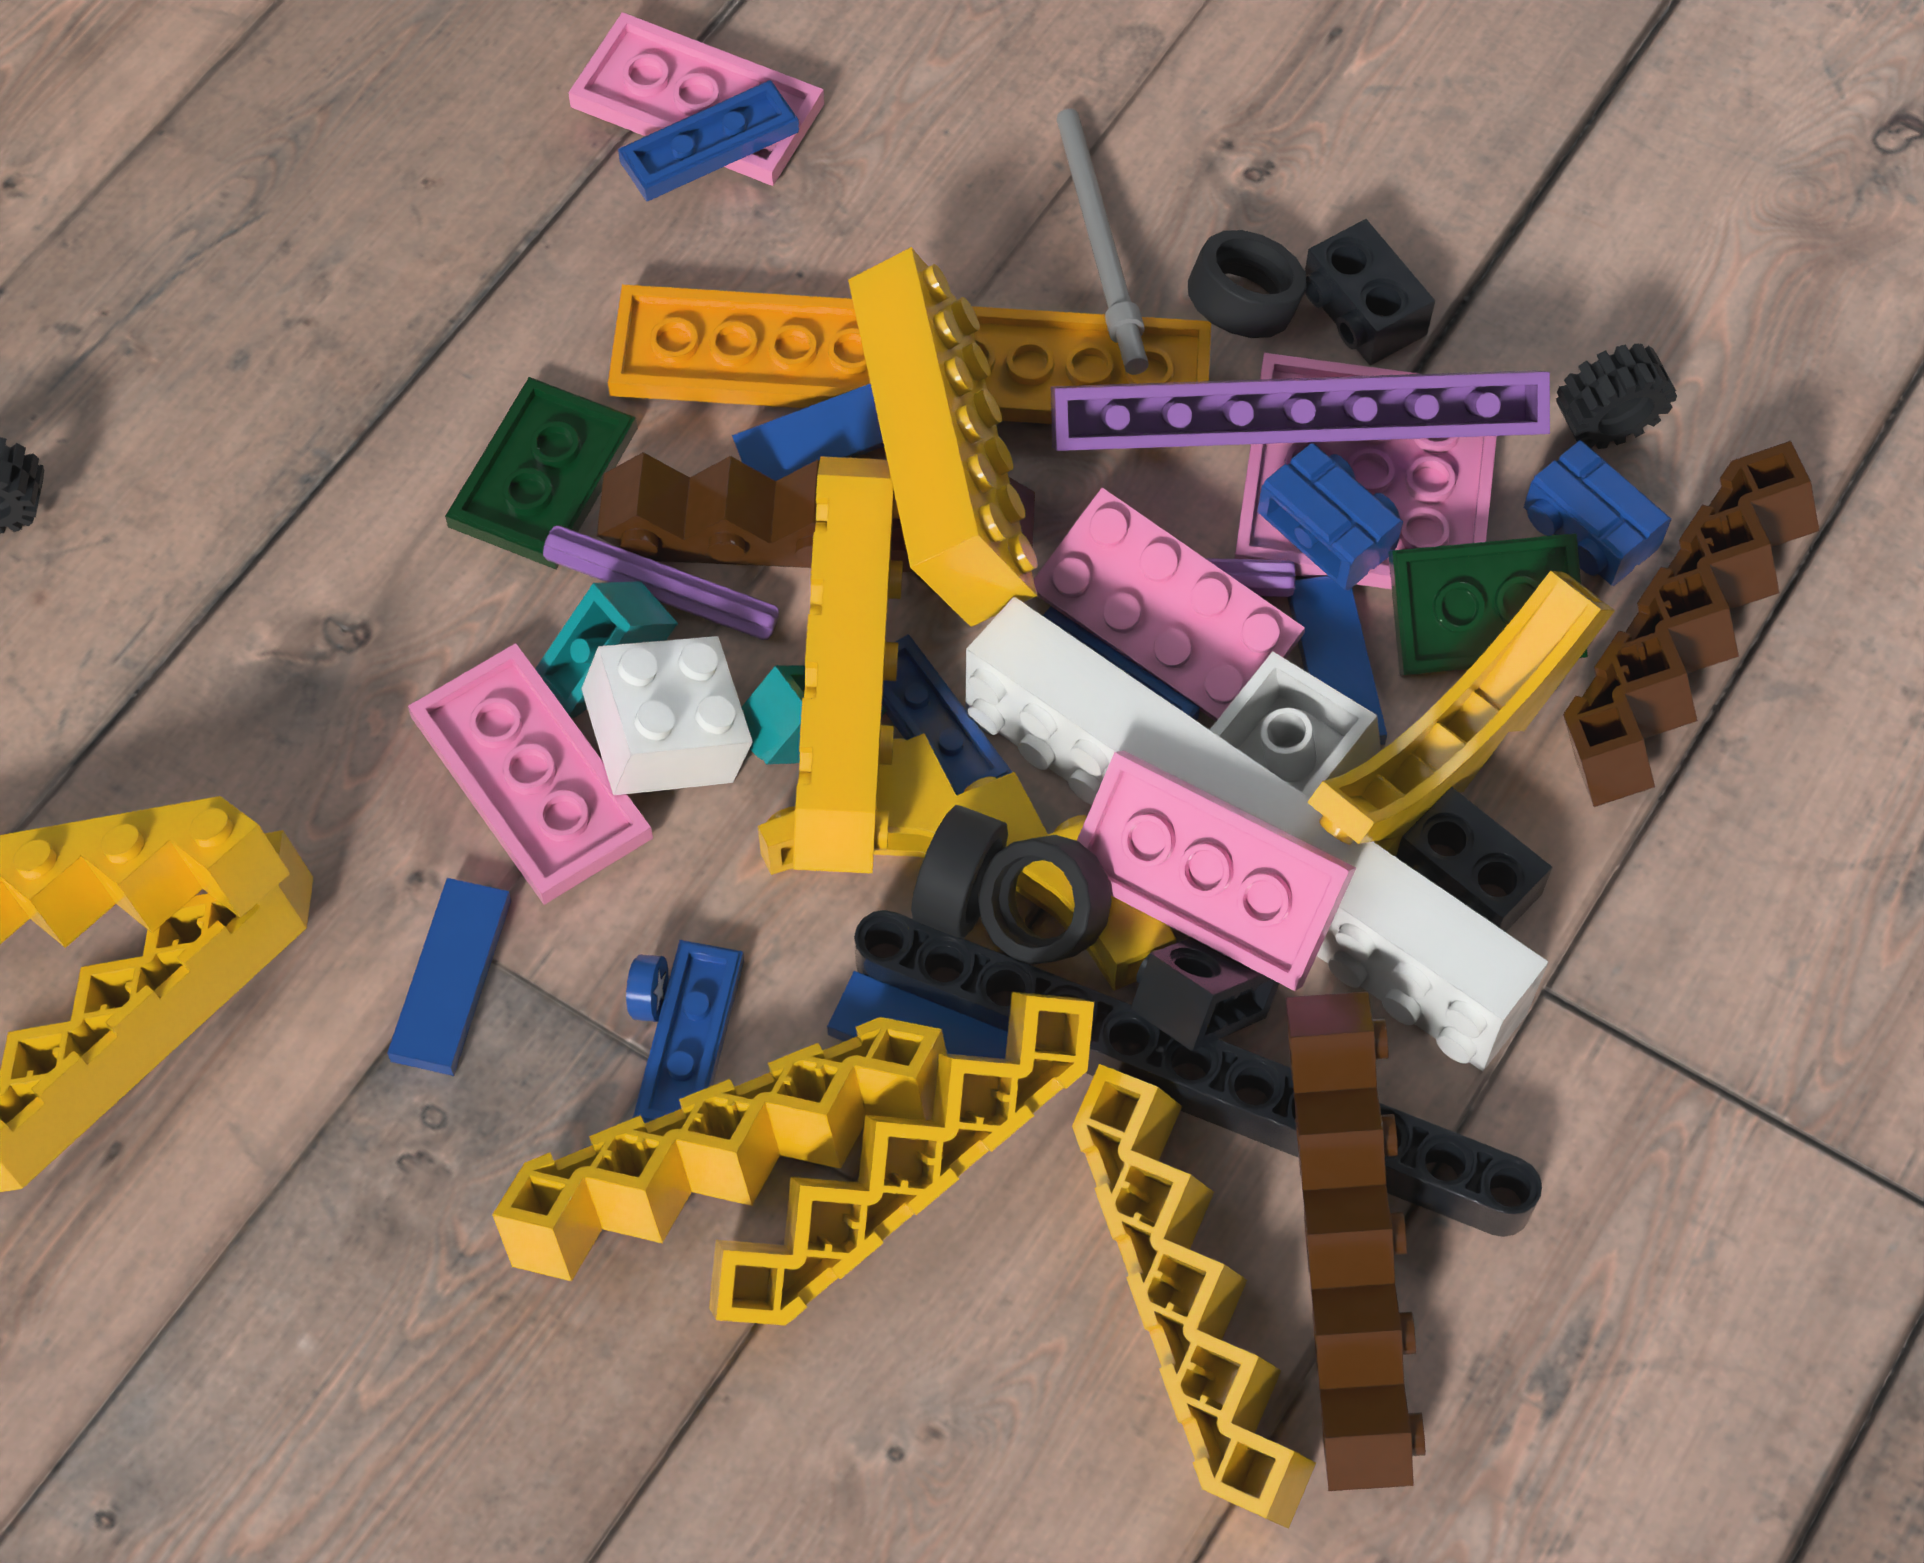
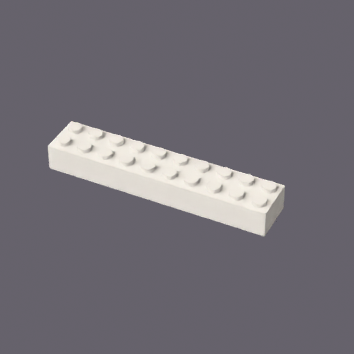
(1394, 928)

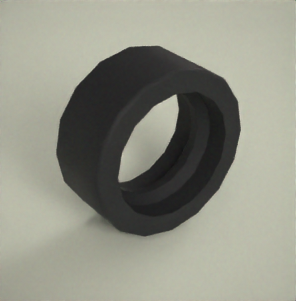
(1235, 307)
(953, 870)
(1000, 909)

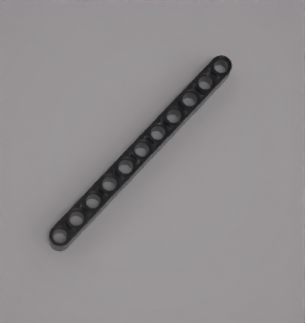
(1225, 1065)

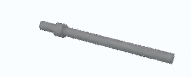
(1122, 316)

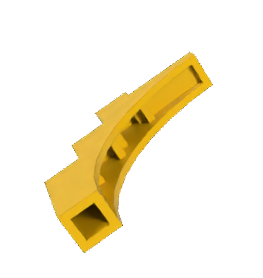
(1468, 722)
(917, 802)

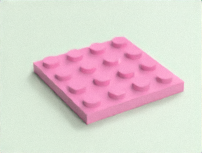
(1433, 482)

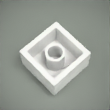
(666, 715)
(1298, 726)

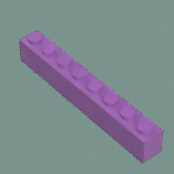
(1300, 410)

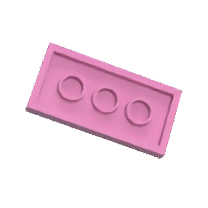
(657, 77)
(1163, 605)
(530, 773)
(1213, 870)

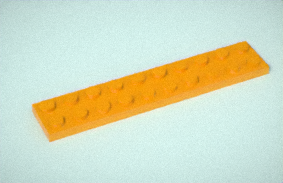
(811, 350)

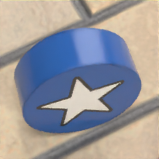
(646, 987)

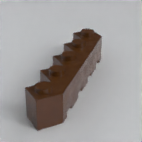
(726, 514)
(1687, 619)
(1352, 1242)

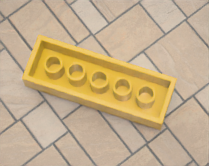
(942, 438)

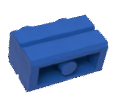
(1609, 514)
(1330, 515)

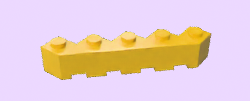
(847, 669)
(135, 859)
(135, 1015)
(716, 1145)
(905, 1164)
(1185, 1297)

